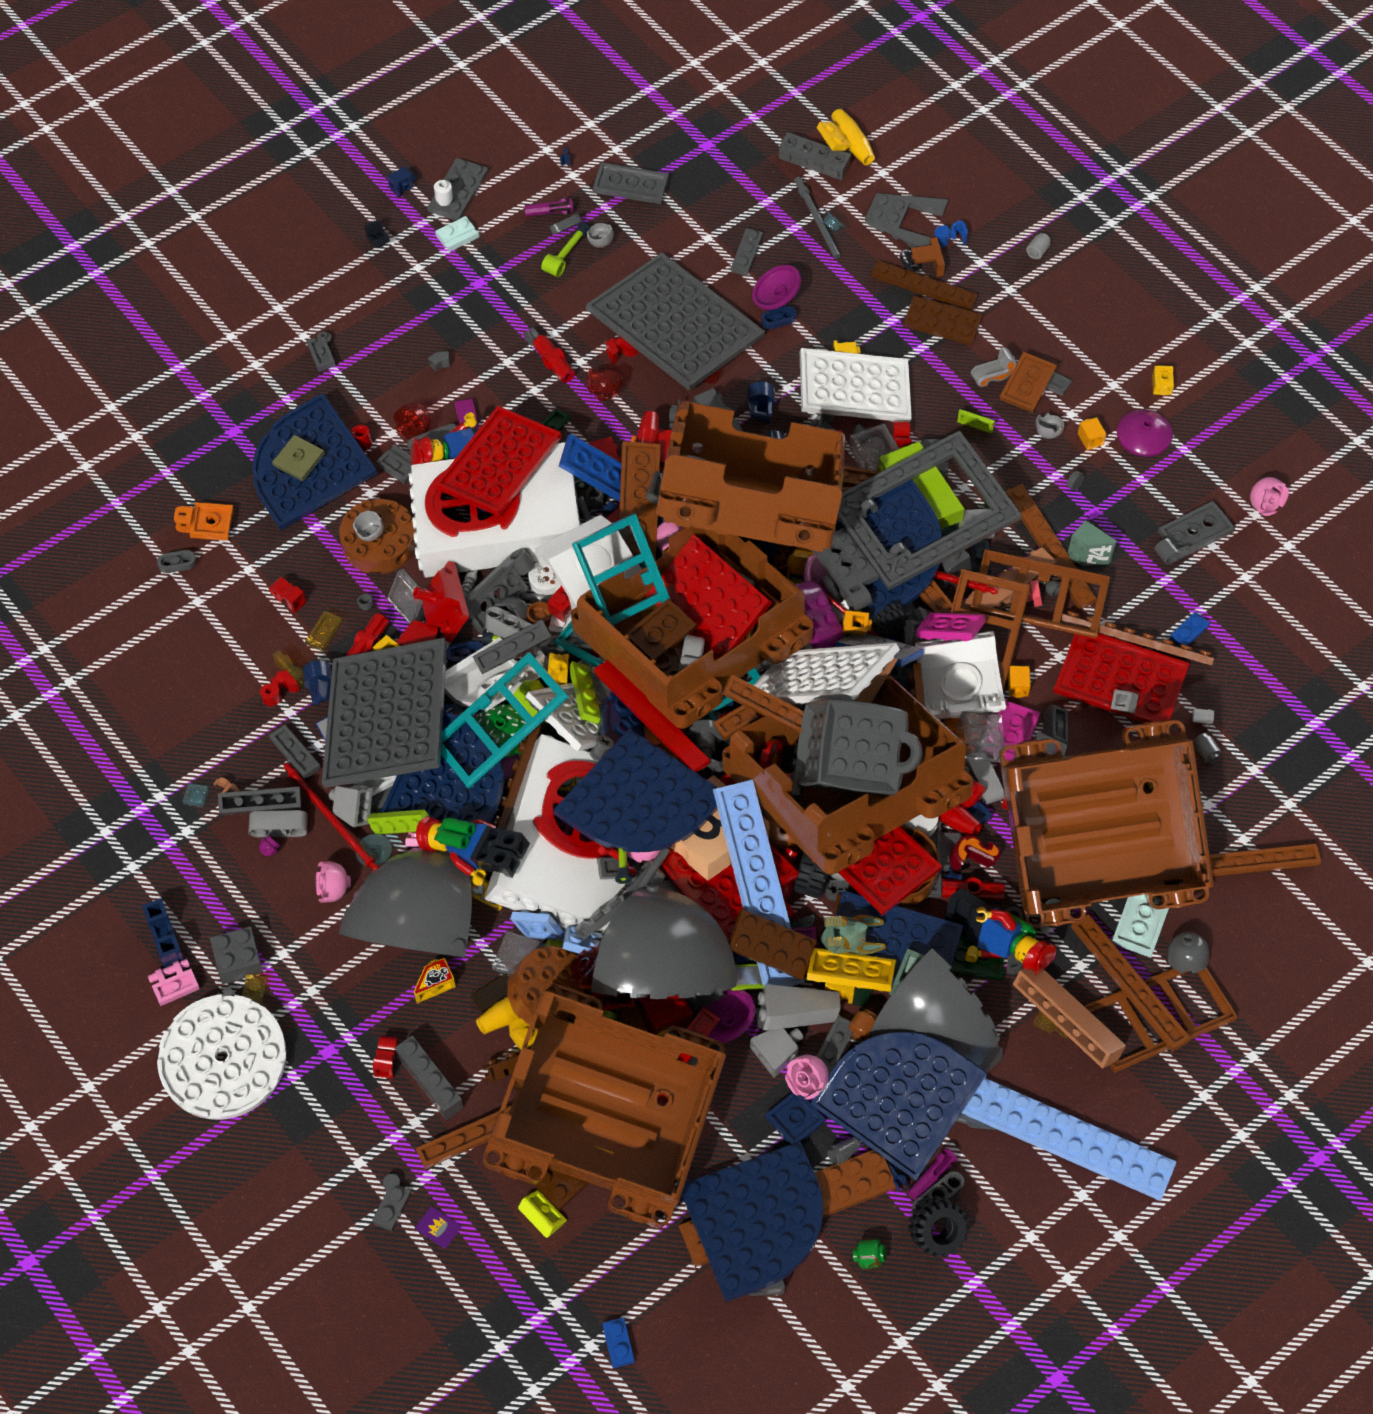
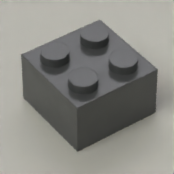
(236, 955)

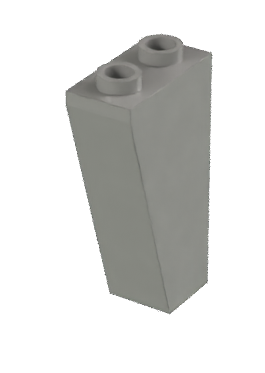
(796, 1006)

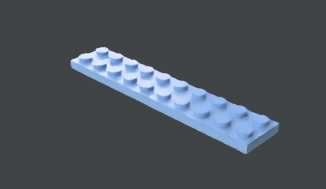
(753, 863)
(1071, 1138)

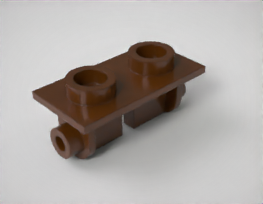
(496, 1069)

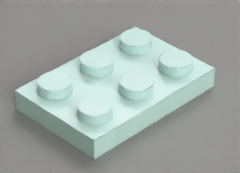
(1140, 925)

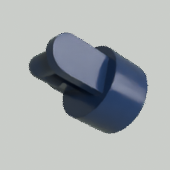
(761, 398)
(318, 680)

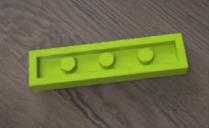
(584, 692)
(396, 821)

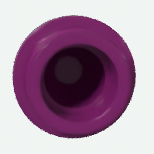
(268, 846)

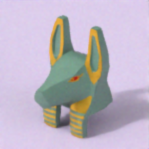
(850, 934)

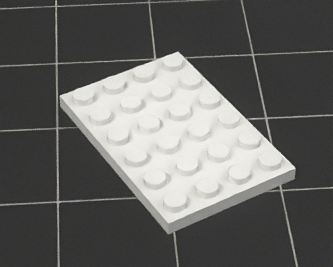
(855, 385)
(566, 718)

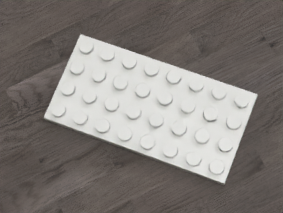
(826, 672)

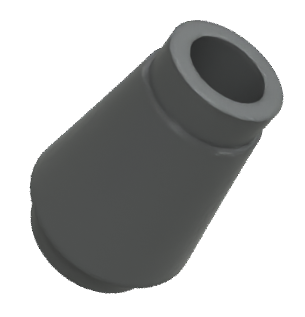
(843, 1151)

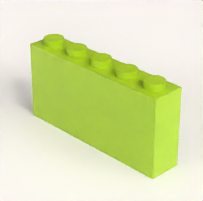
(931, 484)

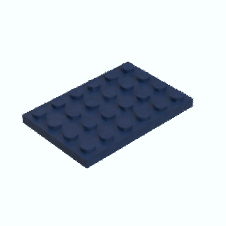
(903, 930)

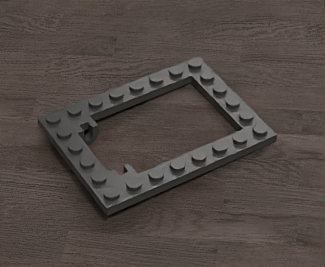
(898, 569)

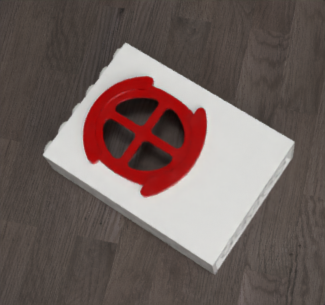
(535, 516)
(558, 869)

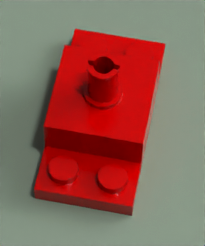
(444, 602)

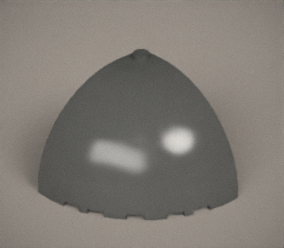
(413, 904)
(663, 949)
(940, 1006)

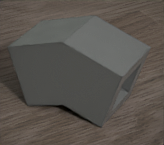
(439, 360)

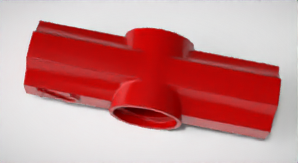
(553, 358)
(370, 636)
(985, 890)

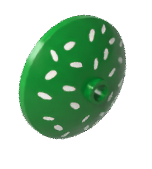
(511, 724)

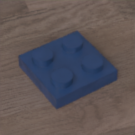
(795, 1118)

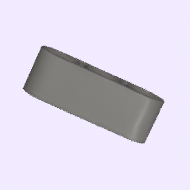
(503, 623)
(984, 774)
(278, 823)

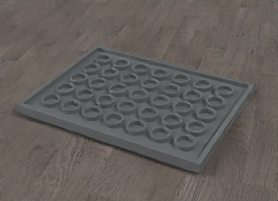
(675, 321)
(385, 713)

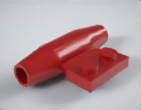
(649, 433)
(960, 818)

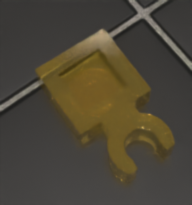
(1045, 1024)

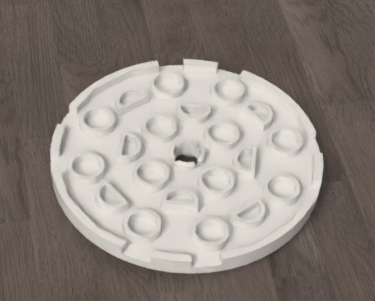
(217, 1087)

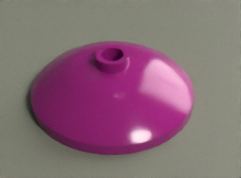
(776, 287)
(1143, 439)
(735, 1015)

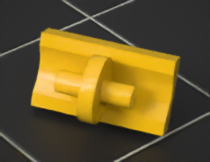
(558, 667)

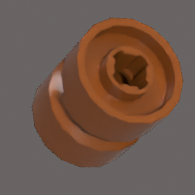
(539, 611)

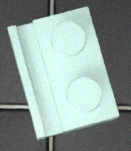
(457, 234)

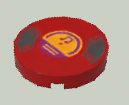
(772, 754)

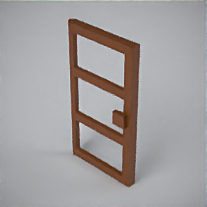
(1045, 571)
(1013, 625)
(1193, 1031)

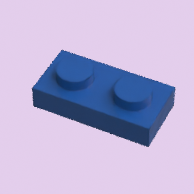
(1189, 630)
(618, 1343)

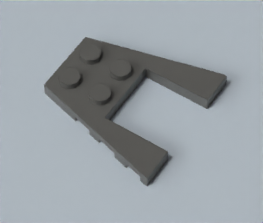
(890, 210)

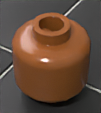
(861, 1025)

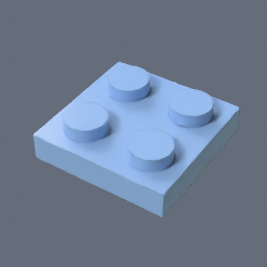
(537, 925)
(576, 944)

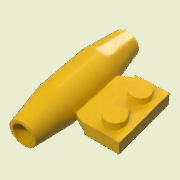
(846, 135)
(502, 1015)

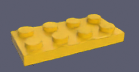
(851, 970)

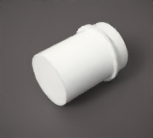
(1203, 716)

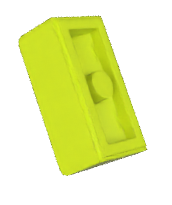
(541, 1213)

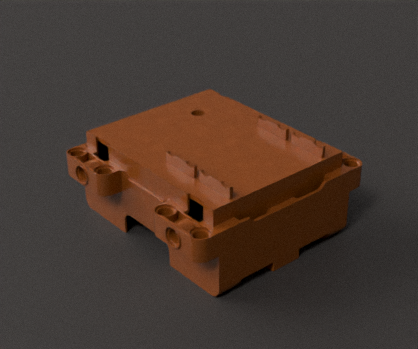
(752, 480)
(700, 685)
(842, 826)
(1094, 833)
(591, 1089)

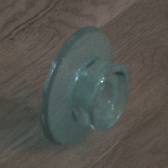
(832, 222)
(377, 843)

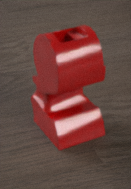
(618, 345)
(901, 433)
(292, 594)
(271, 693)
(384, 1057)

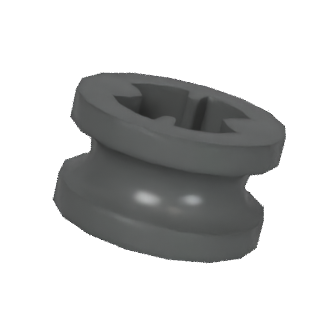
(530, 335)

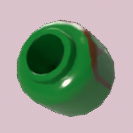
(869, 1254)

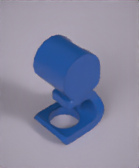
(944, 234)

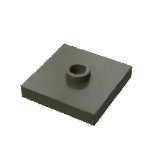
(298, 458)

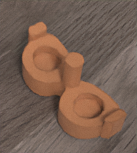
(226, 784)

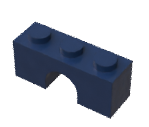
(162, 932)

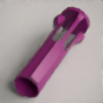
(543, 208)
(942, 1163)

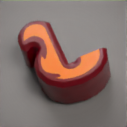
(974, 849)

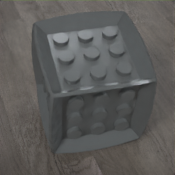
(854, 747)

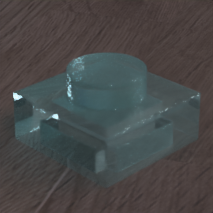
(195, 795)

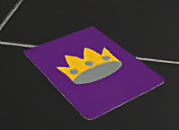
(438, 1227)

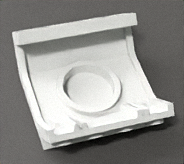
(600, 556)
(961, 676)
(466, 683)

